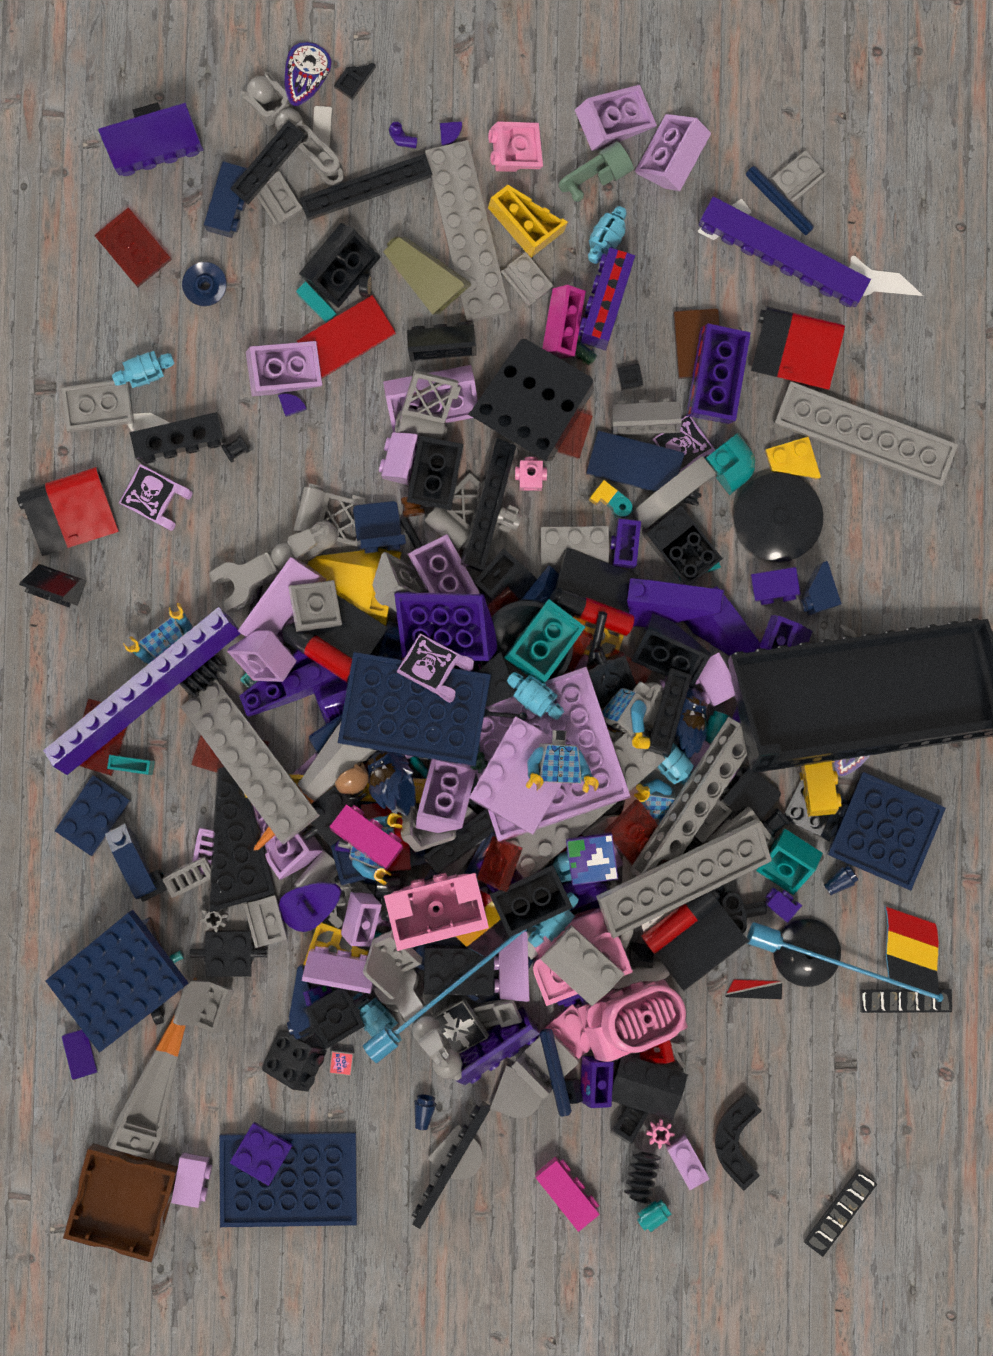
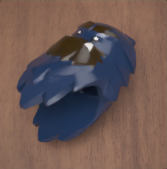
(692, 723)
(391, 782)

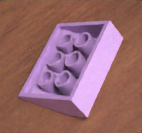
(504, 781)

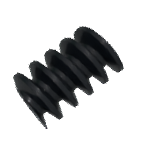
(203, 675)
(642, 1177)

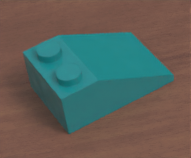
(545, 642)

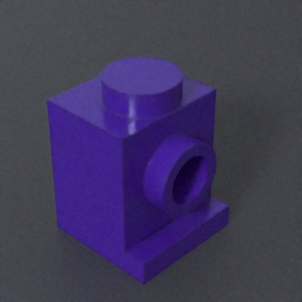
(782, 904)

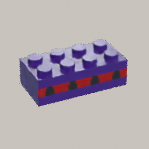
(605, 304)
(718, 374)

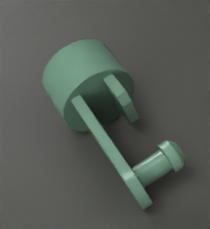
(610, 165)

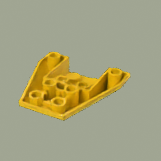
(354, 578)

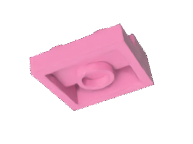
(515, 146)
(570, 1030)

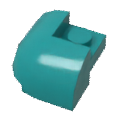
(732, 463)

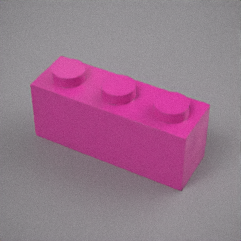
(564, 321)
(367, 836)
(568, 1193)

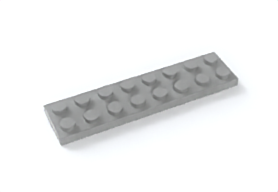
(467, 230)
(866, 434)
(250, 762)
(550, 840)
(684, 878)

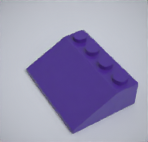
(151, 139)
(451, 620)
(500, 1044)

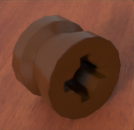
(410, 509)

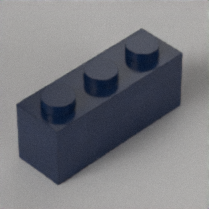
(225, 204)

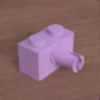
(361, 919)

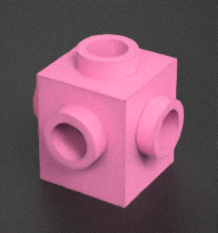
(528, 482)

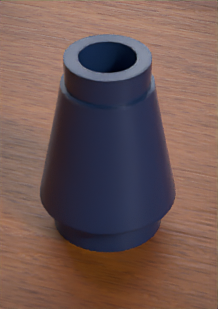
(841, 880)
(424, 1109)

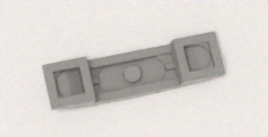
(674, 492)
(497, 1012)

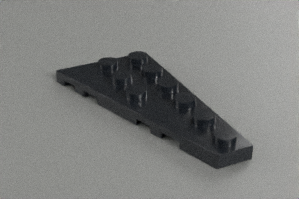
(236, 869)

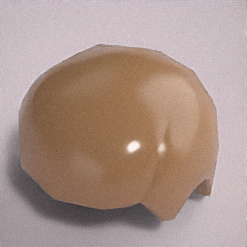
(353, 780)

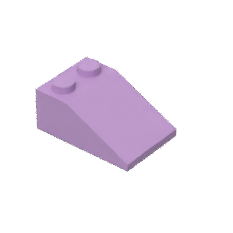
(614, 116)
(283, 368)

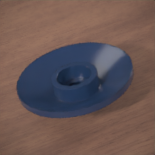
(198, 275)

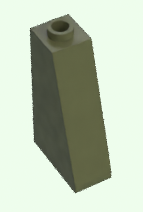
(427, 276)

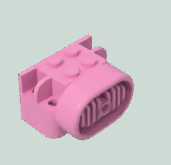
(416, 921)
(593, 927)
(633, 1019)

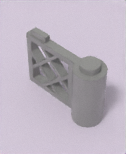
(426, 423)
(314, 506)
(448, 522)
(324, 870)

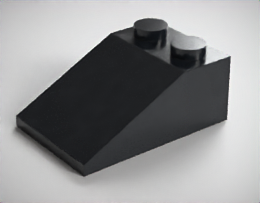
(435, 473)
(668, 646)

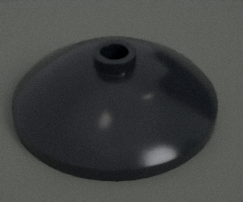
(810, 936)

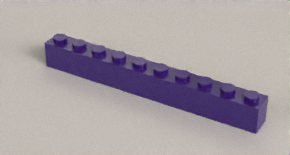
(142, 691)

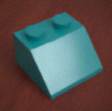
(791, 862)

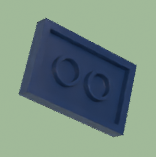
(92, 815)

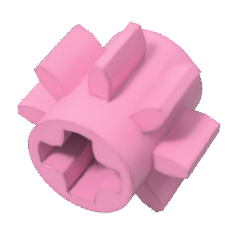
(658, 1139)

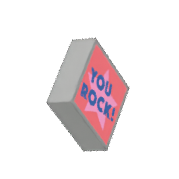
(341, 1063)

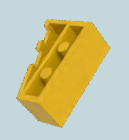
(526, 221)
(820, 789)

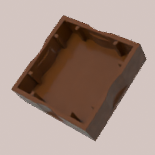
(121, 1202)

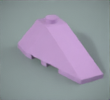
(292, 855)

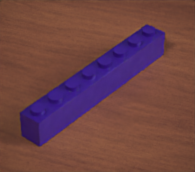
(784, 252)

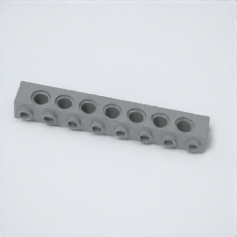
(695, 799)

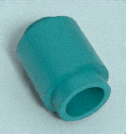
(714, 725)
(654, 1215)

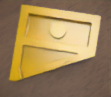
(794, 459)

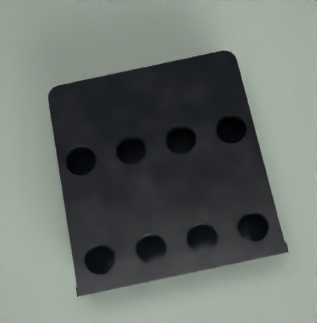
(534, 399)

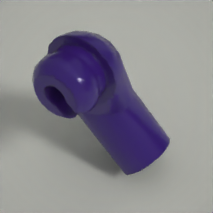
(400, 138)

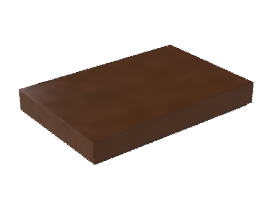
(687, 331)

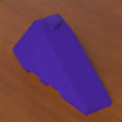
(671, 601)
(725, 630)

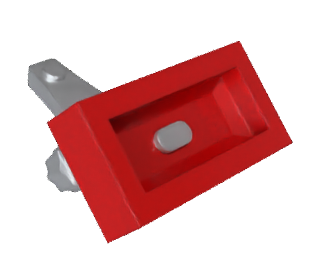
(665, 1053)

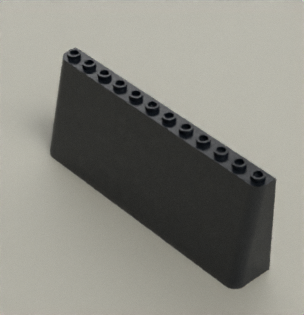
(865, 694)

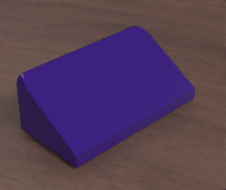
(79, 1054)

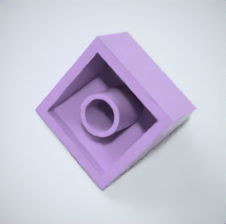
(399, 458)
(263, 656)
(716, 681)

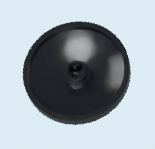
(778, 517)
(509, 625)

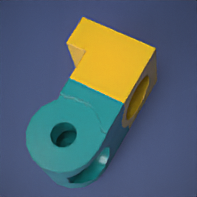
(612, 498)

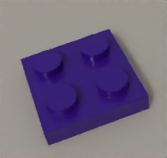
(261, 1153)

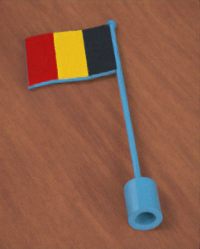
(484, 942)
(909, 952)

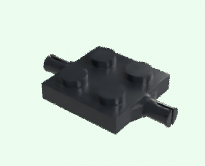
(610, 676)
(329, 807)
(228, 953)
(333, 1017)

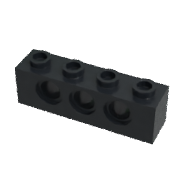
(143, 439)

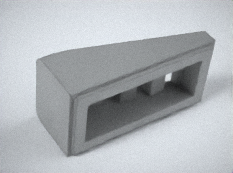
(171, 884)

